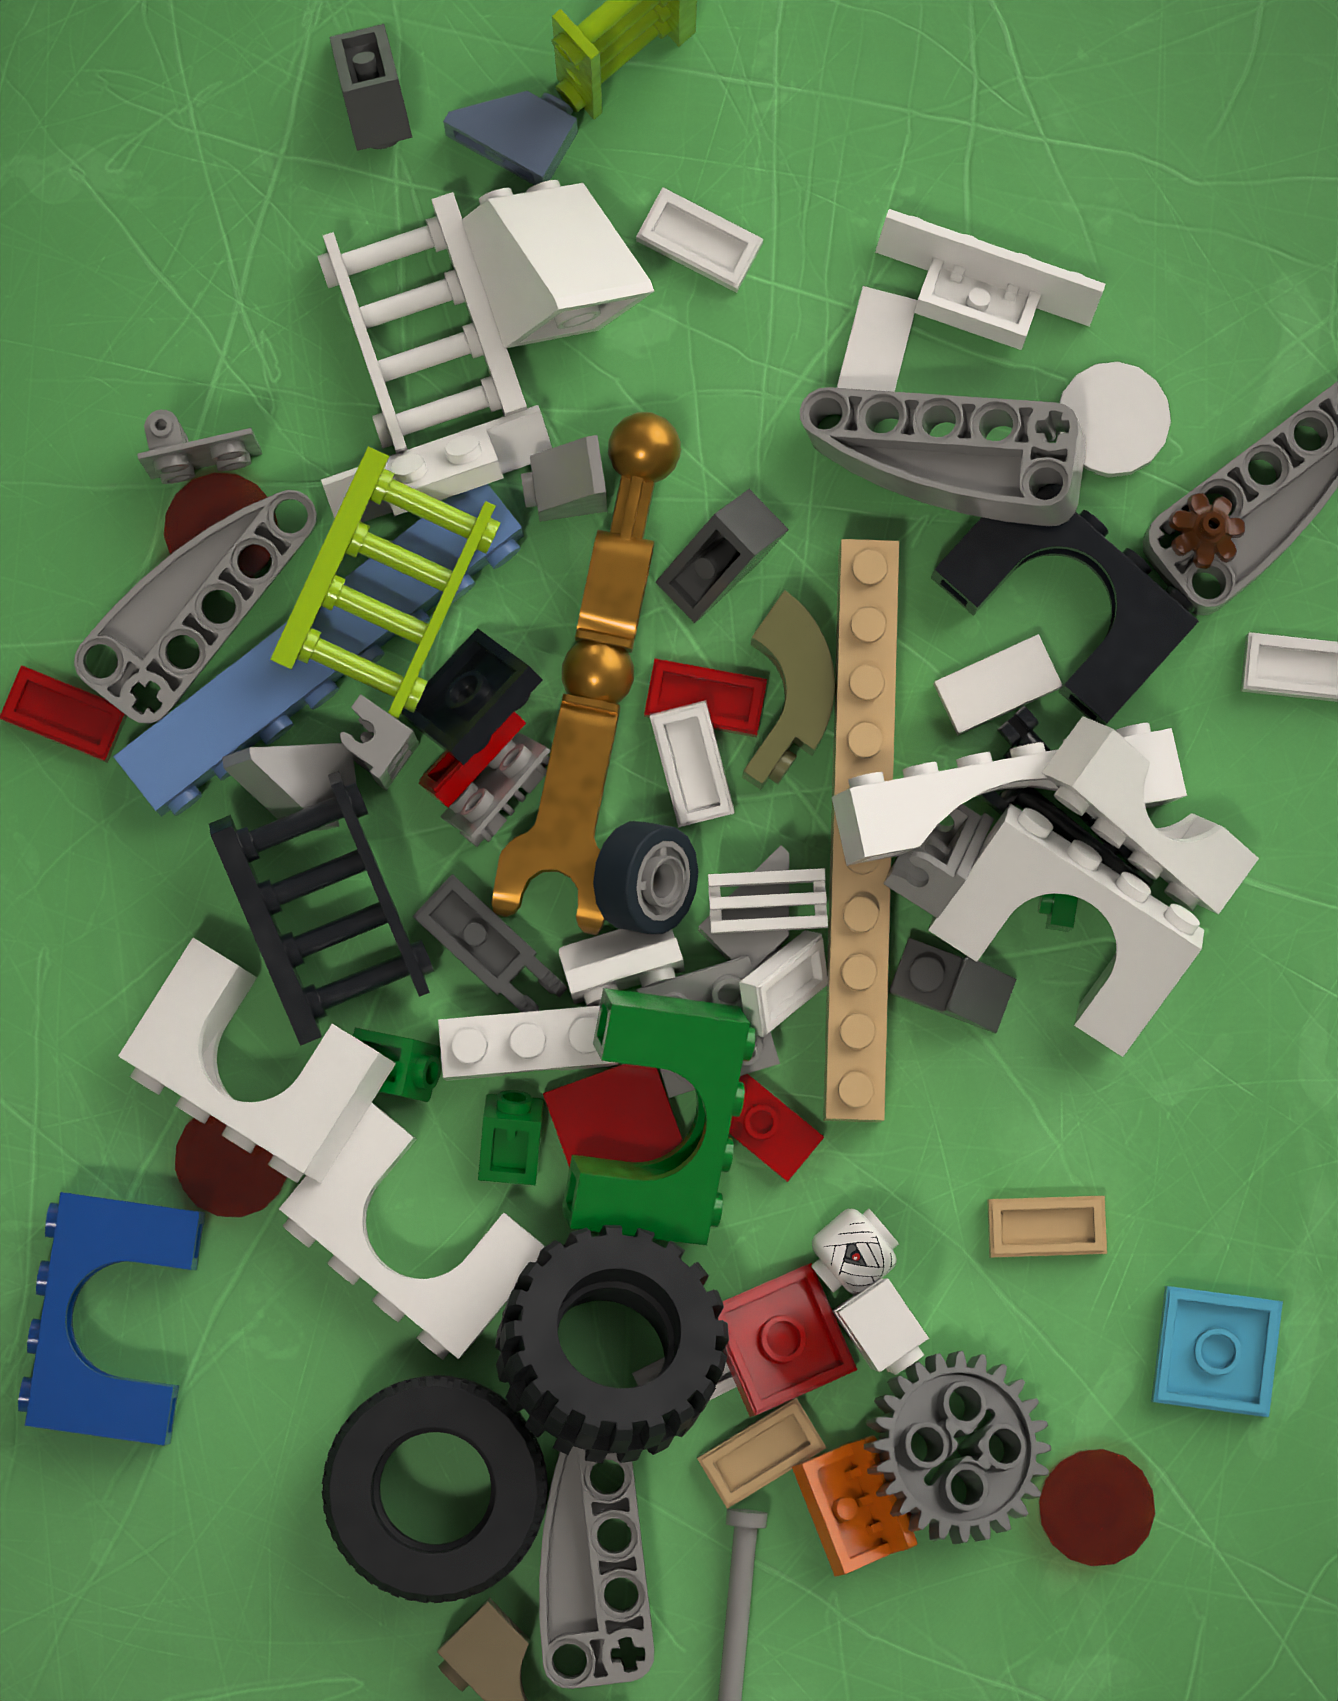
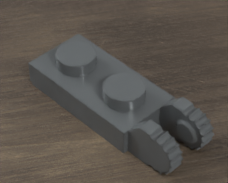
(484, 942)

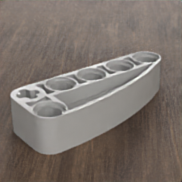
(963, 467)
(1271, 513)
(171, 605)
(579, 1568)

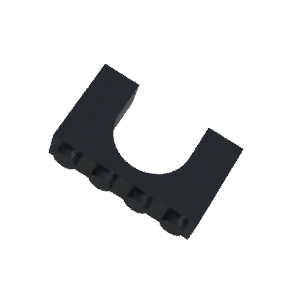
(1144, 617)

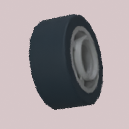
(645, 877)

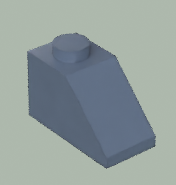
(517, 133)

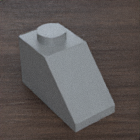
(566, 480)
(291, 776)
(757, 945)

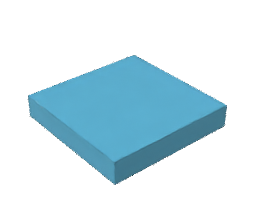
(1217, 1351)

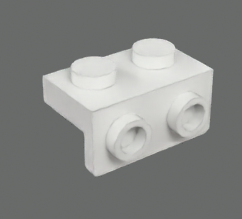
(619, 962)

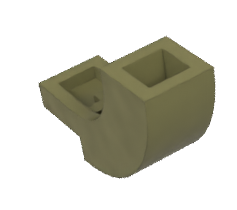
(805, 665)

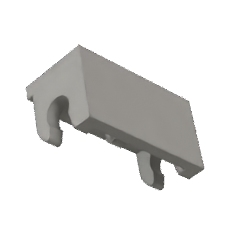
(386, 750)
(942, 863)

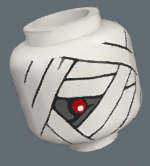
(854, 1251)

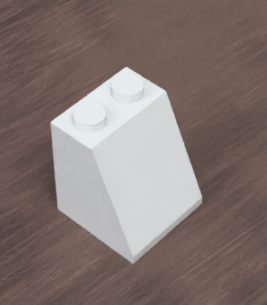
(551, 263)

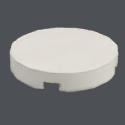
(1120, 417)

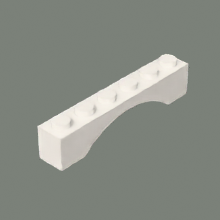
(897, 815)

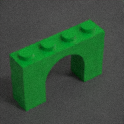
(679, 1190)

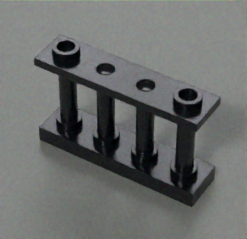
(287, 951)

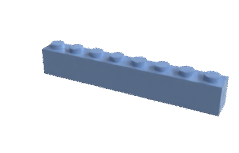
(259, 696)

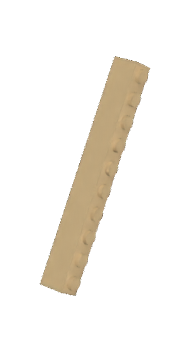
(857, 891)

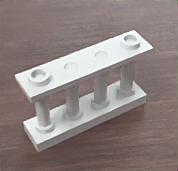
(461, 285)

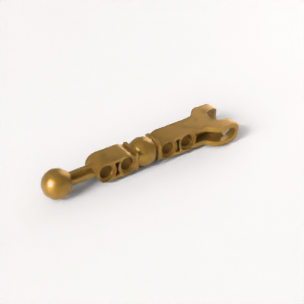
(596, 679)

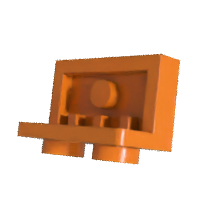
(846, 1510)

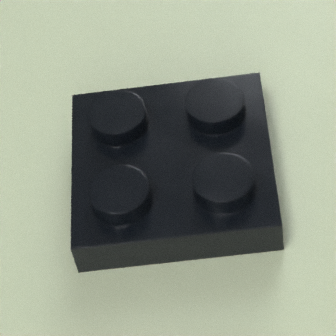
(472, 696)

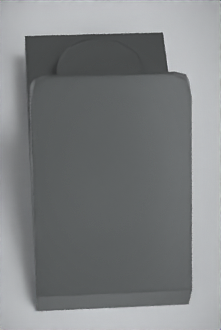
(952, 985)

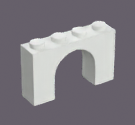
(1030, 860)
(179, 1048)
(447, 1307)

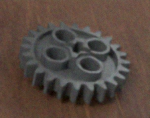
(924, 1408)

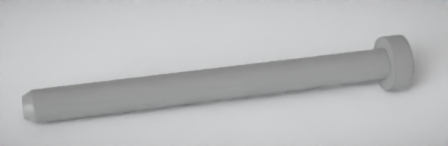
(739, 1600)

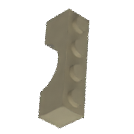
(486, 1655)

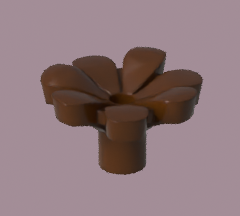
(1200, 537)

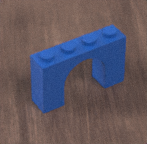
(65, 1386)

